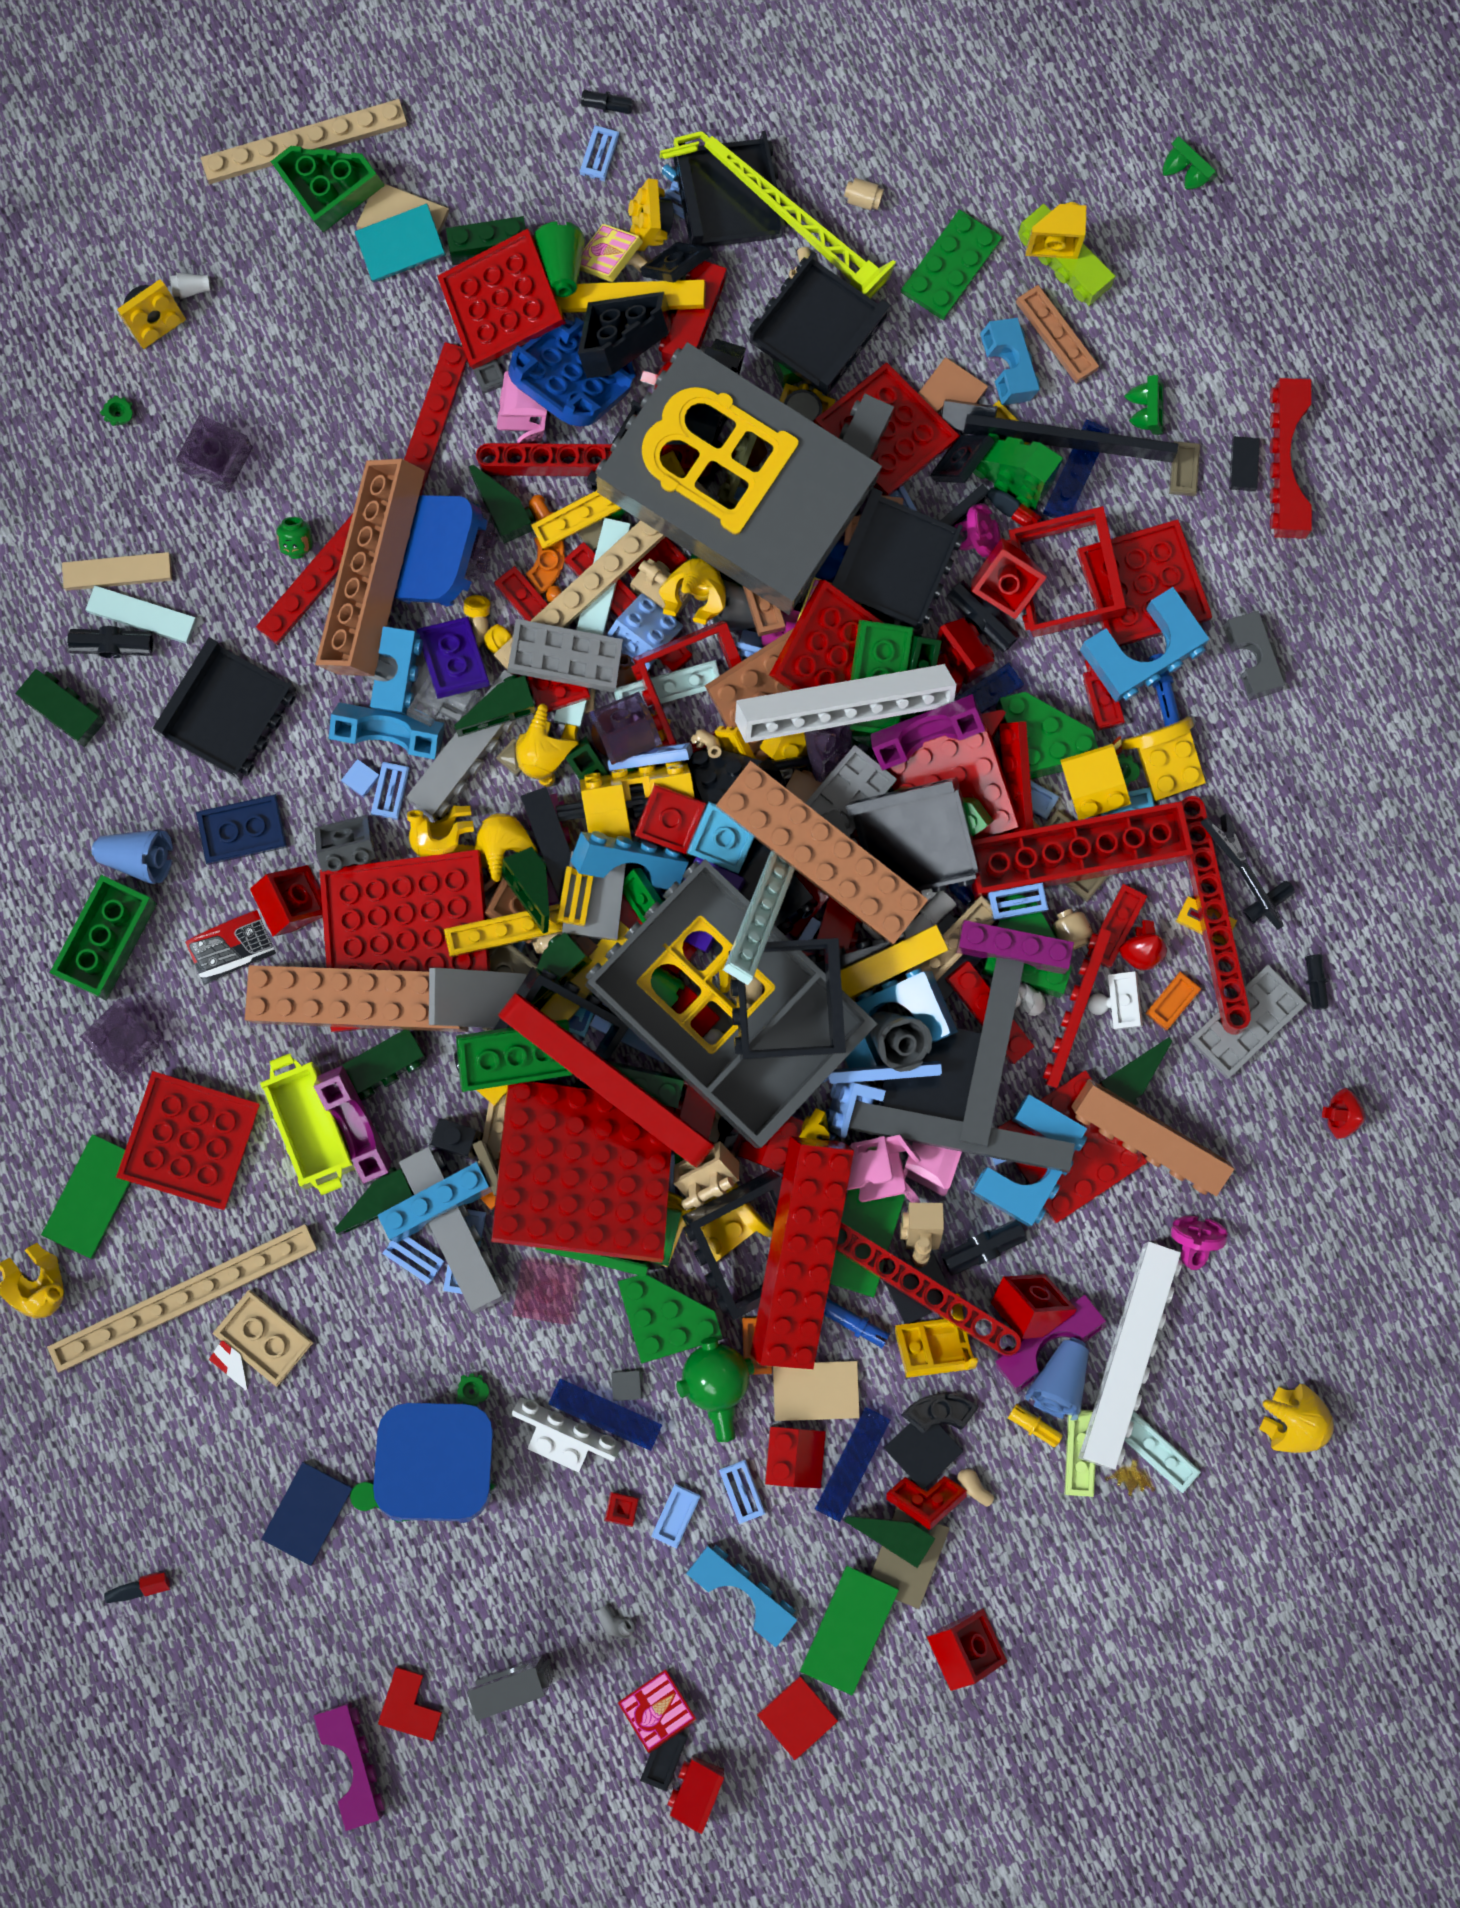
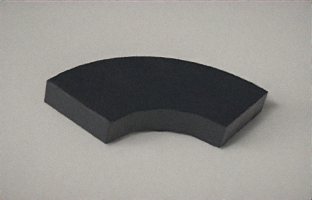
(940, 1410)

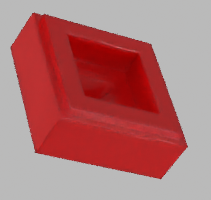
(621, 1509)

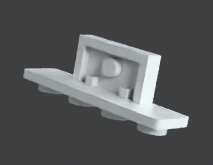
(563, 1438)

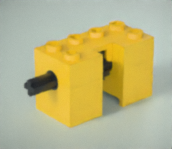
(612, 796)

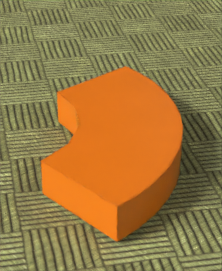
(546, 567)

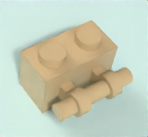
(649, 581)
(710, 1179)
(922, 1230)

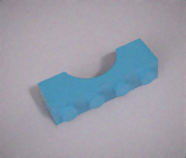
(358, 724)
(599, 854)
(430, 1203)
(713, 1571)

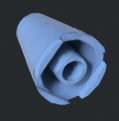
(136, 854)
(1062, 1380)

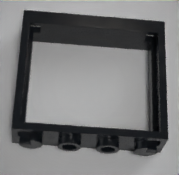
(570, 991)
(834, 1003)
(714, 1209)

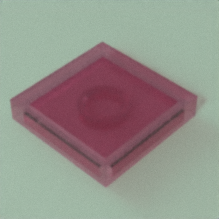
(544, 1292)

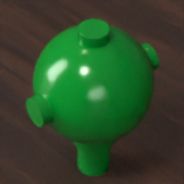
(716, 1381)

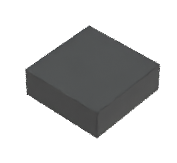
(489, 376)
(626, 1385)

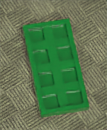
(951, 264)

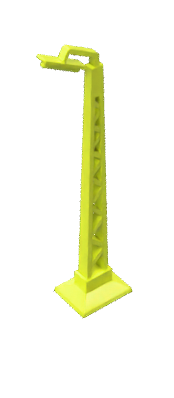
(867, 279)

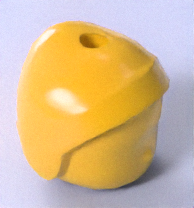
(496, 637)

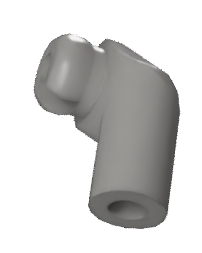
(614, 1626)

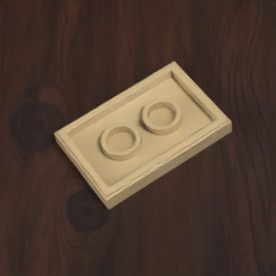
(393, 201)
(263, 1338)
(816, 1394)

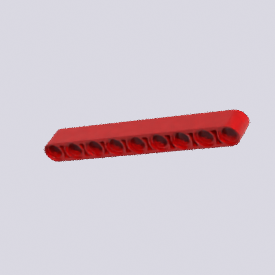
(556, 454)
(1219, 927)
(606, 1080)
(926, 1285)

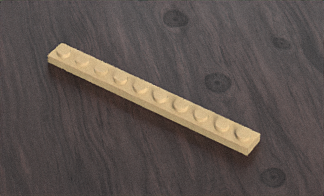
(596, 579)
(182, 1298)

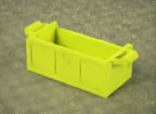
(308, 1131)

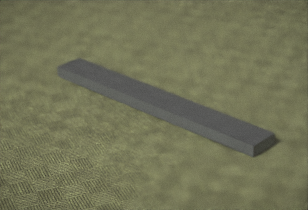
(991, 1052)
(946, 1134)

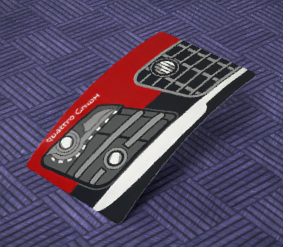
(230, 946)

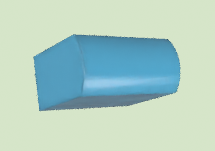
(669, 172)

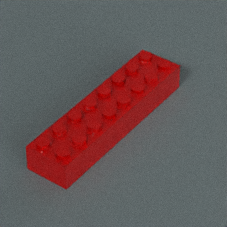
(1083, 849)
(801, 1253)

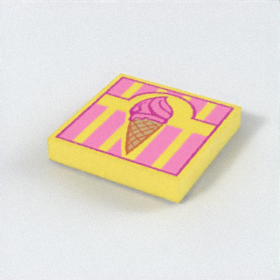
(609, 252)

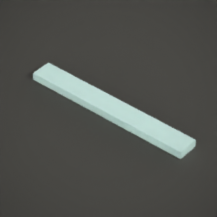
(596, 615)
(759, 919)

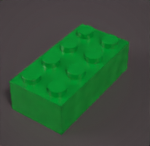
(103, 937)

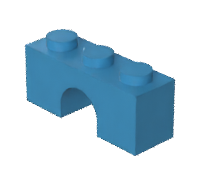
(1007, 341)
(396, 693)

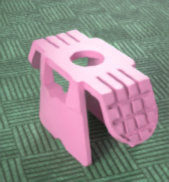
(516, 412)
(880, 1170)
(933, 1171)

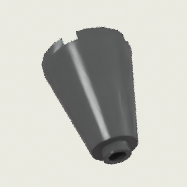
(736, 610)
(900, 1040)

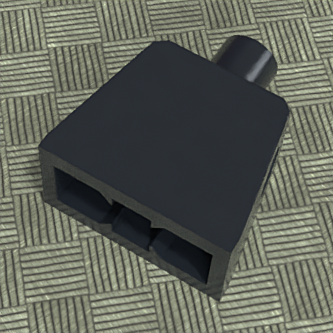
(455, 1139)

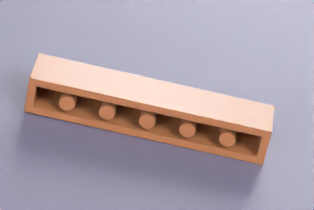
(1152, 1137)

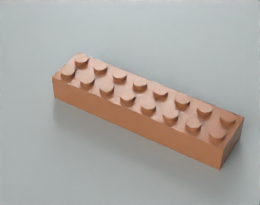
(370, 567)
(821, 853)
(340, 998)

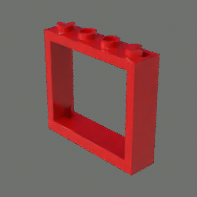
(1064, 524)
(649, 694)

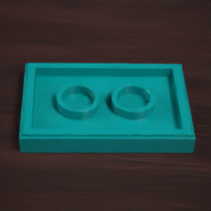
(400, 243)

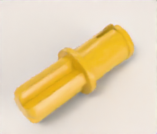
(1035, 1425)

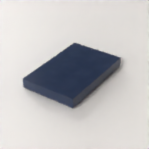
(241, 829)
(307, 1513)

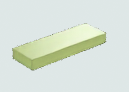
(1078, 1473)

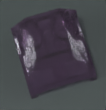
(827, 749)

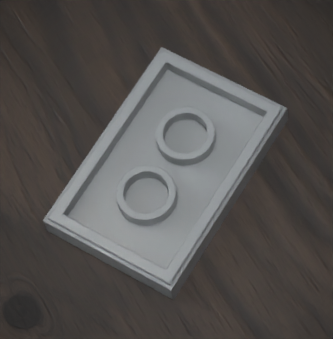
(603, 905)

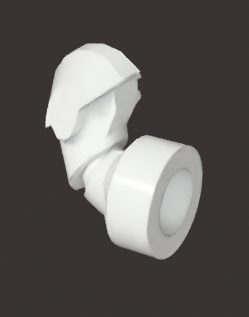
(1032, 1000)

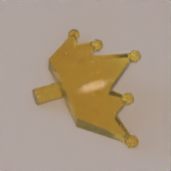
(1131, 1478)

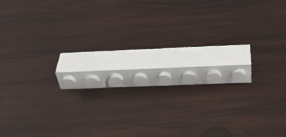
(844, 703)
(1130, 1356)

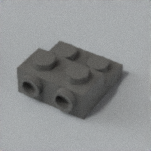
(344, 843)

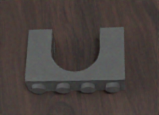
(510, 1687)

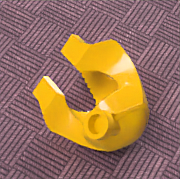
(699, 580)
(538, 753)
(440, 836)
(495, 836)
(34, 1298)
(1307, 1424)

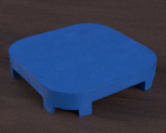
(554, 377)
(439, 550)
(433, 1462)

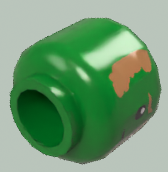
(294, 537)

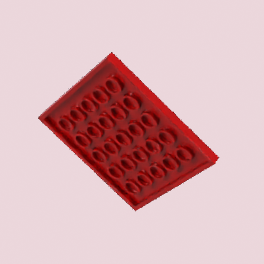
(398, 911)
(579, 1176)

